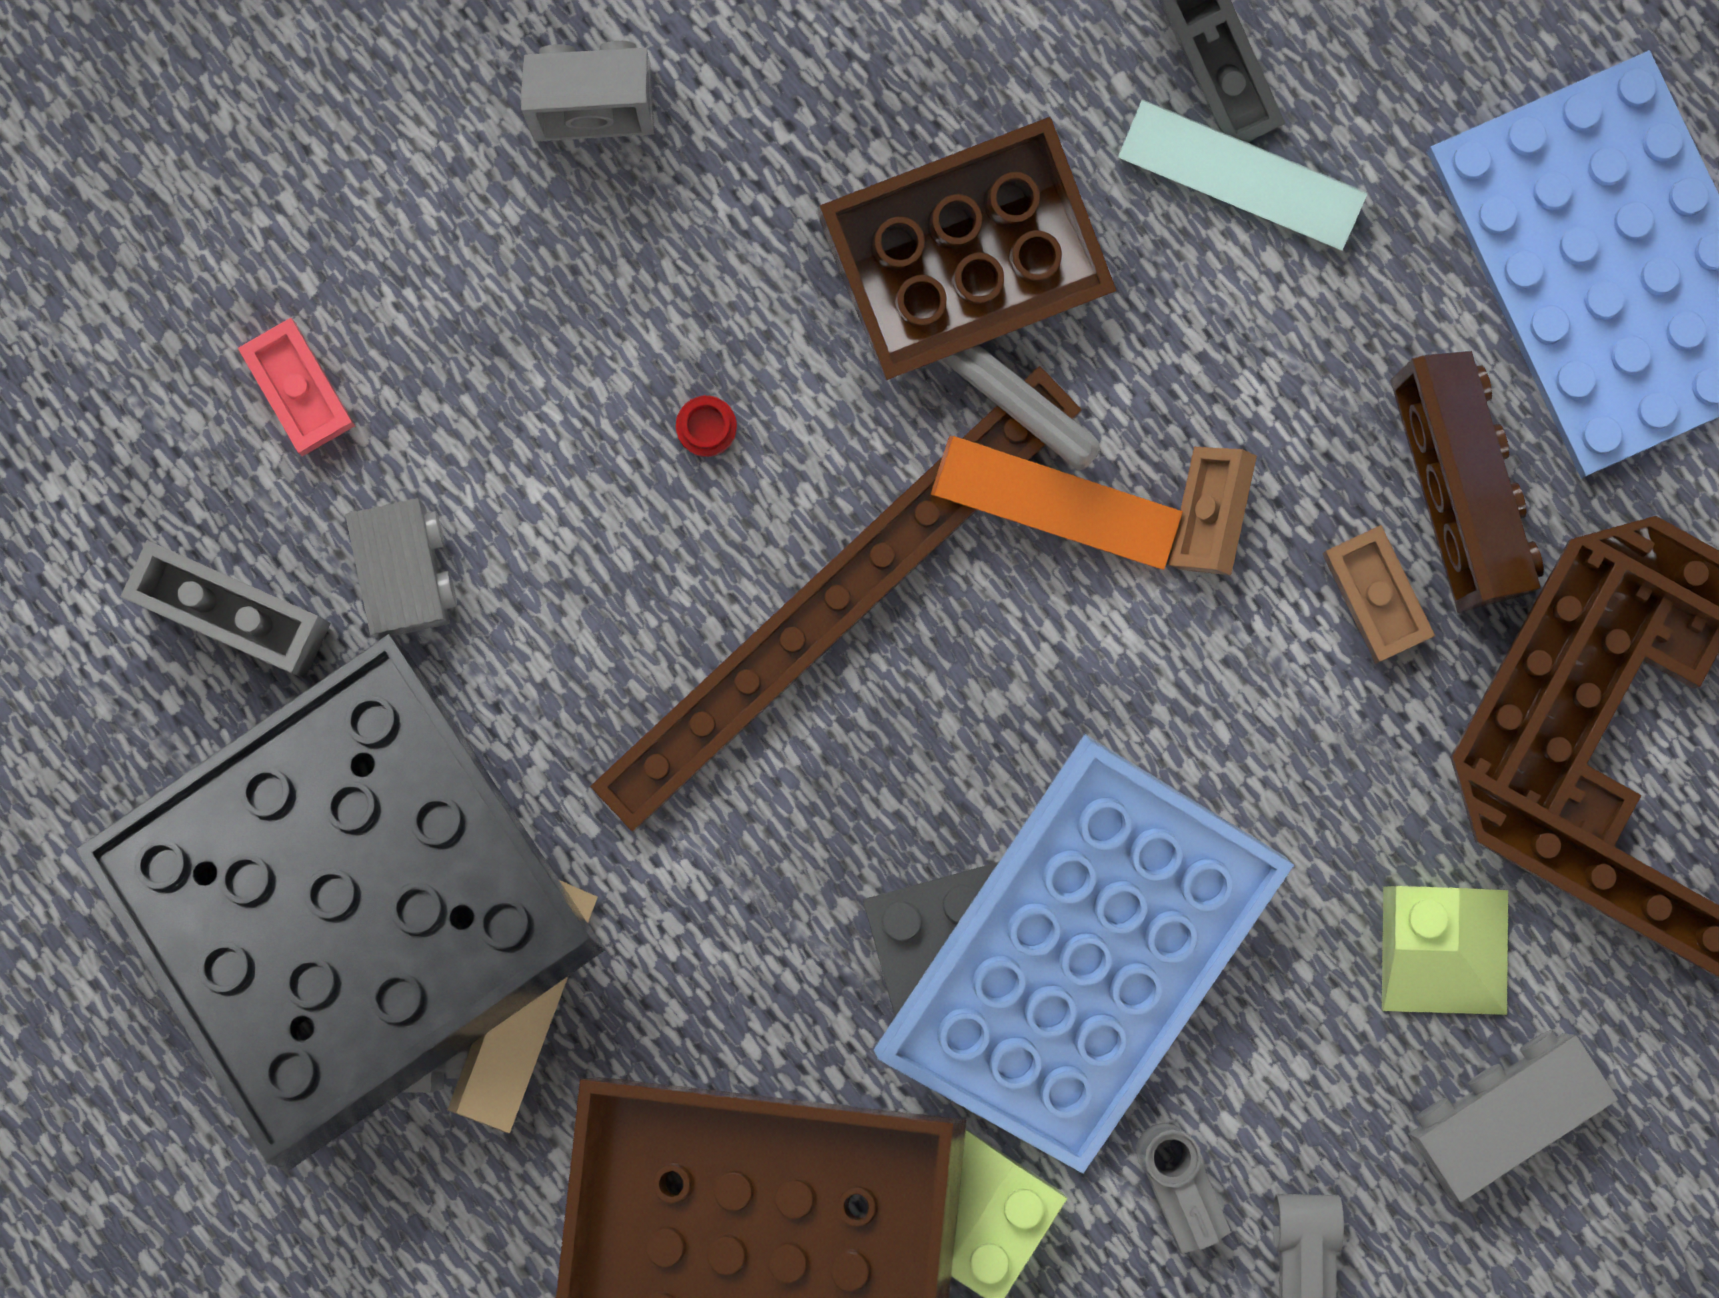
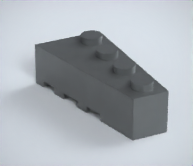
(915, 924)

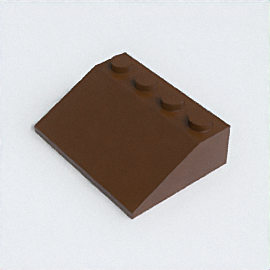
(966, 248)

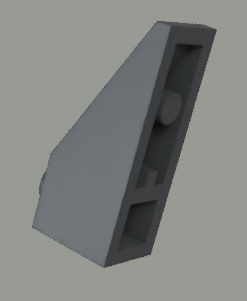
(1224, 66)

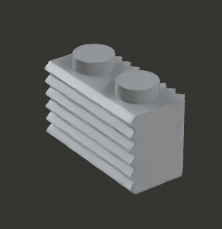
(400, 568)

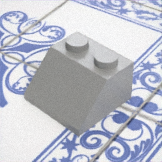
(587, 92)

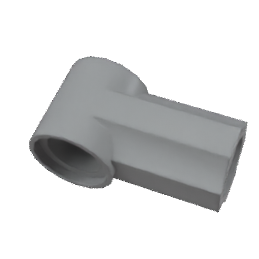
(1183, 1190)
(1308, 1242)

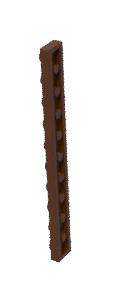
(804, 628)

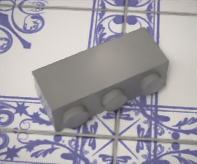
(225, 609)
(1511, 1114)

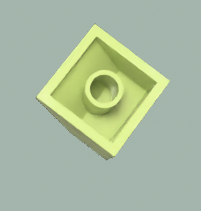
(998, 1218)

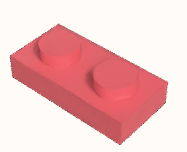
(296, 387)

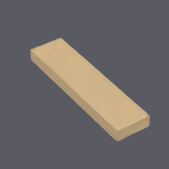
(506, 1055)

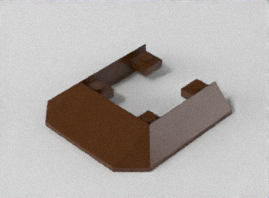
(1526, 750)

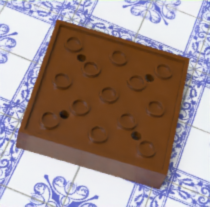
(758, 1197)

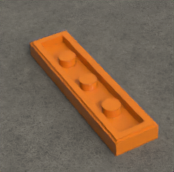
(1056, 502)

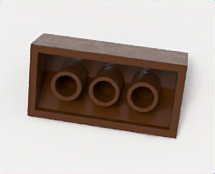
(1466, 479)

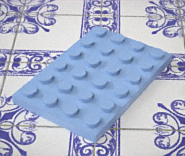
(1599, 256)
(1083, 955)

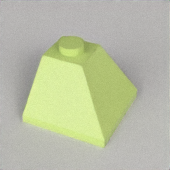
(1445, 950)

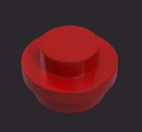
(706, 426)

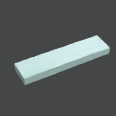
(1242, 175)

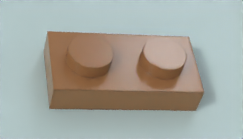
(1213, 510)
(1378, 594)

